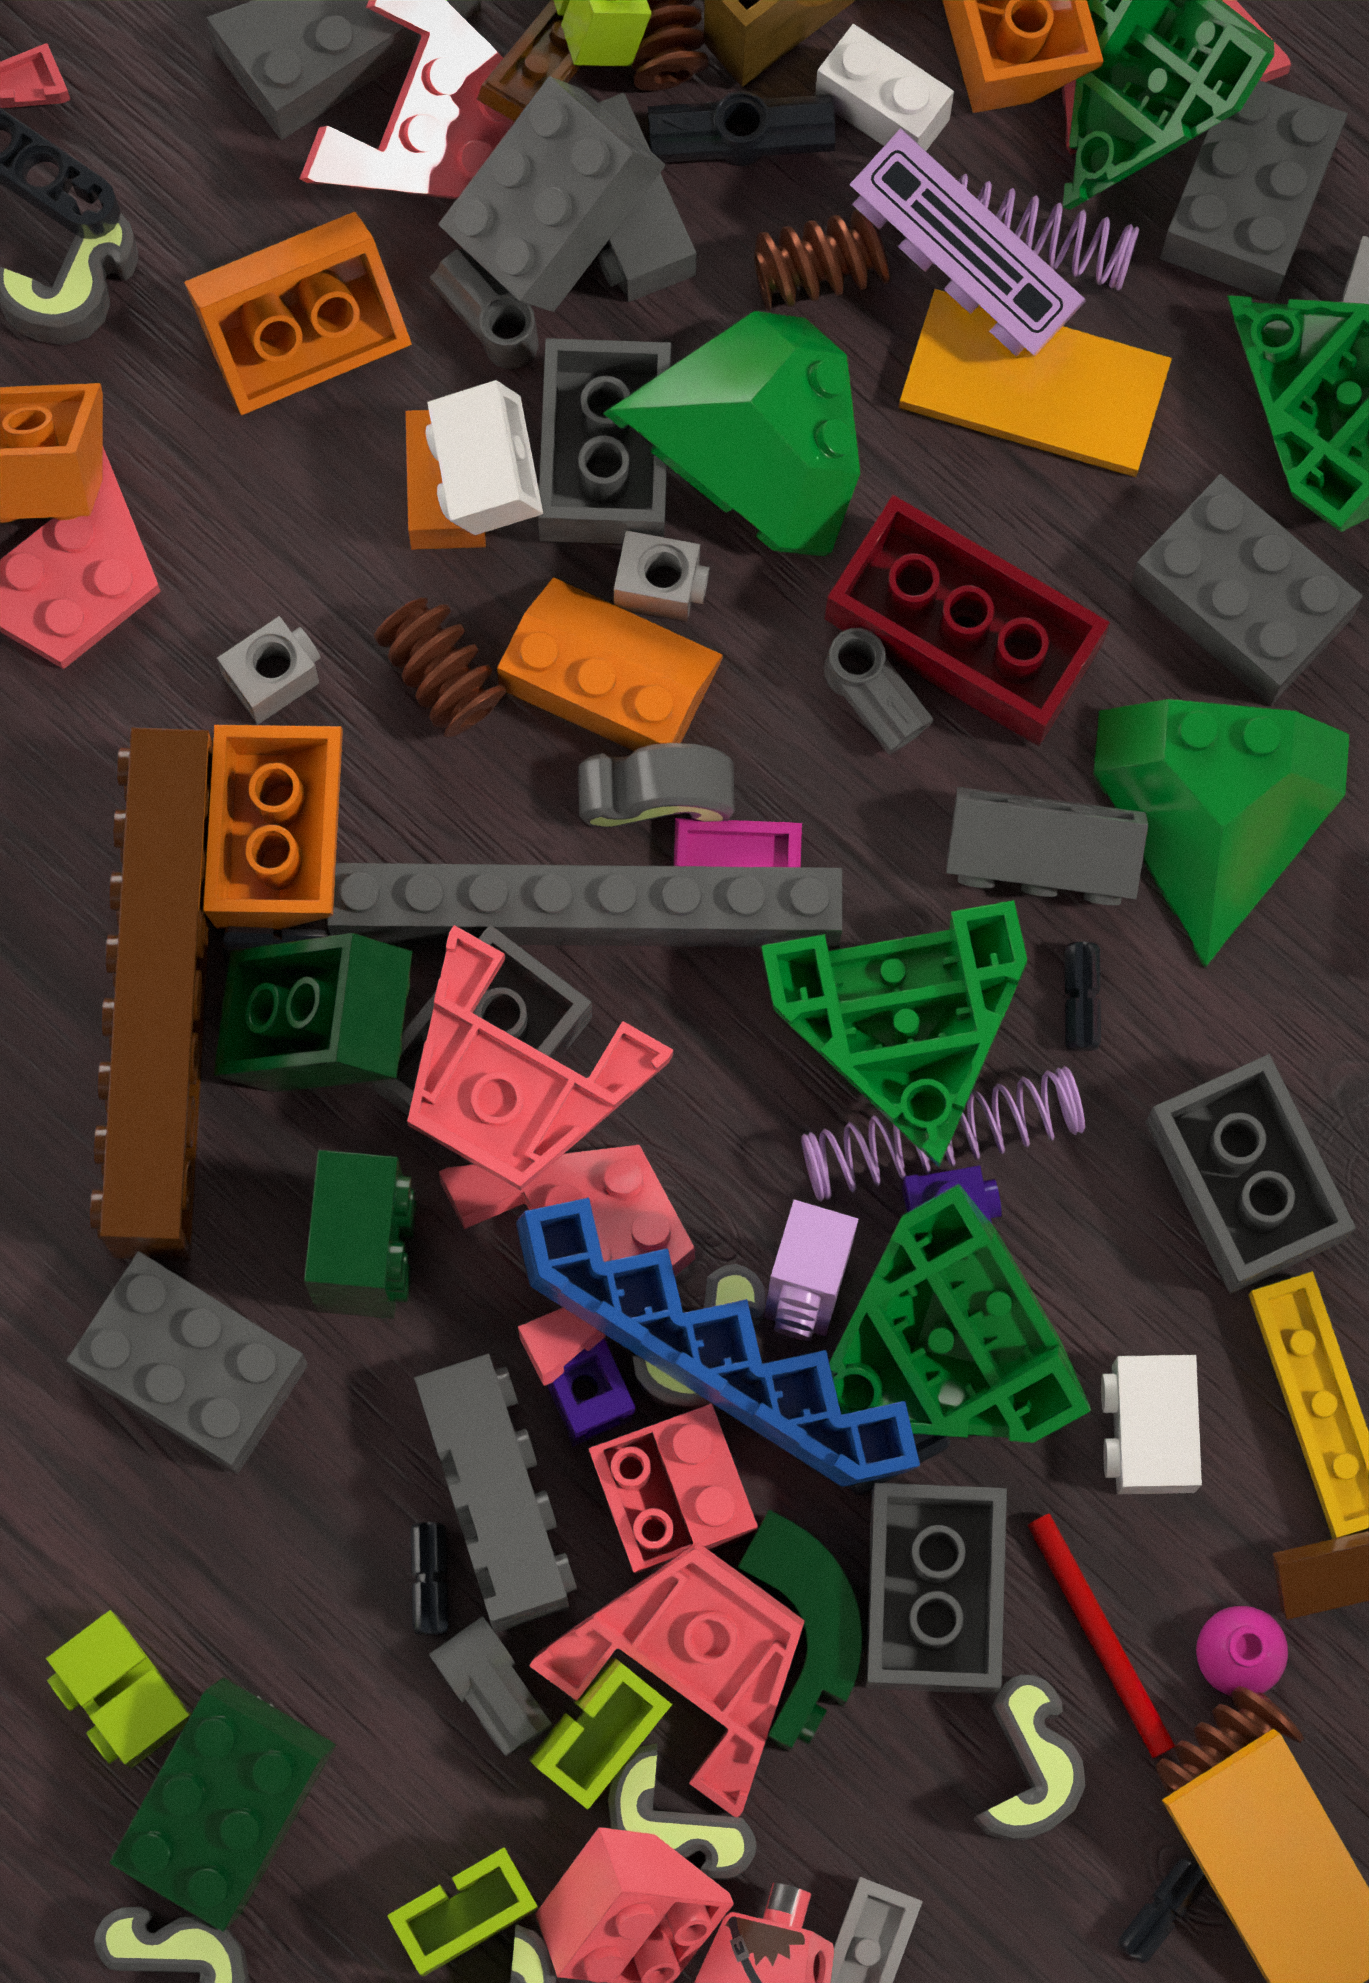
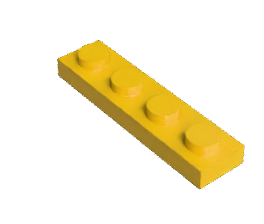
(1318, 1398)

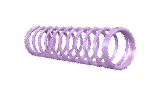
(1121, 254)
(1069, 1102)

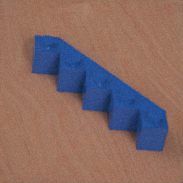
(711, 1349)

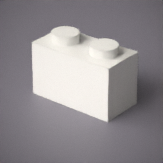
(883, 90)
(483, 458)
(1153, 1424)

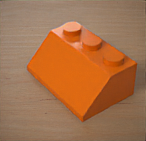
(1021, 48)
(298, 312)
(50, 450)
(606, 668)
(272, 825)

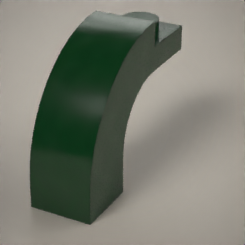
(815, 1588)

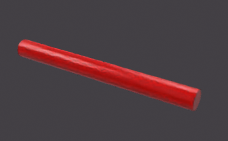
(1101, 1635)

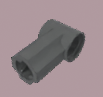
(485, 308)
(878, 695)
(483, 1675)

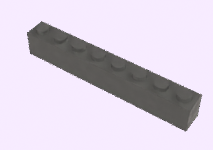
(588, 904)

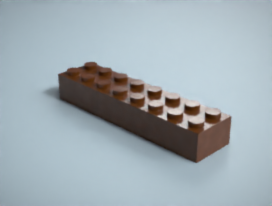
(158, 1000)

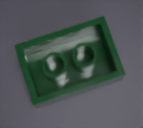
(313, 1013)
(357, 1234)
(222, 1803)

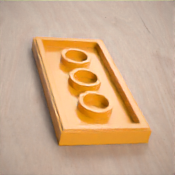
(1071, 399)
(1277, 1865)

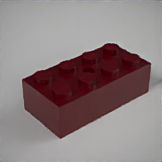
(923, 577)

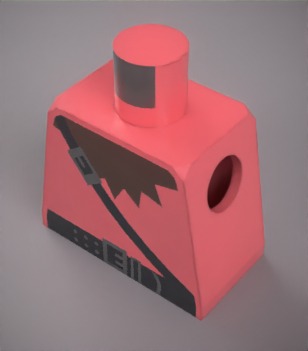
(770, 1947)

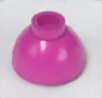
(1242, 1650)

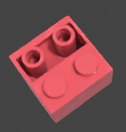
(673, 1489)
(629, 1911)

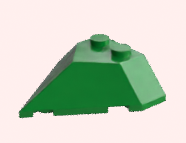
(1162, 82)
(1315, 396)
(759, 428)
(1223, 800)
(906, 1013)
(955, 1334)

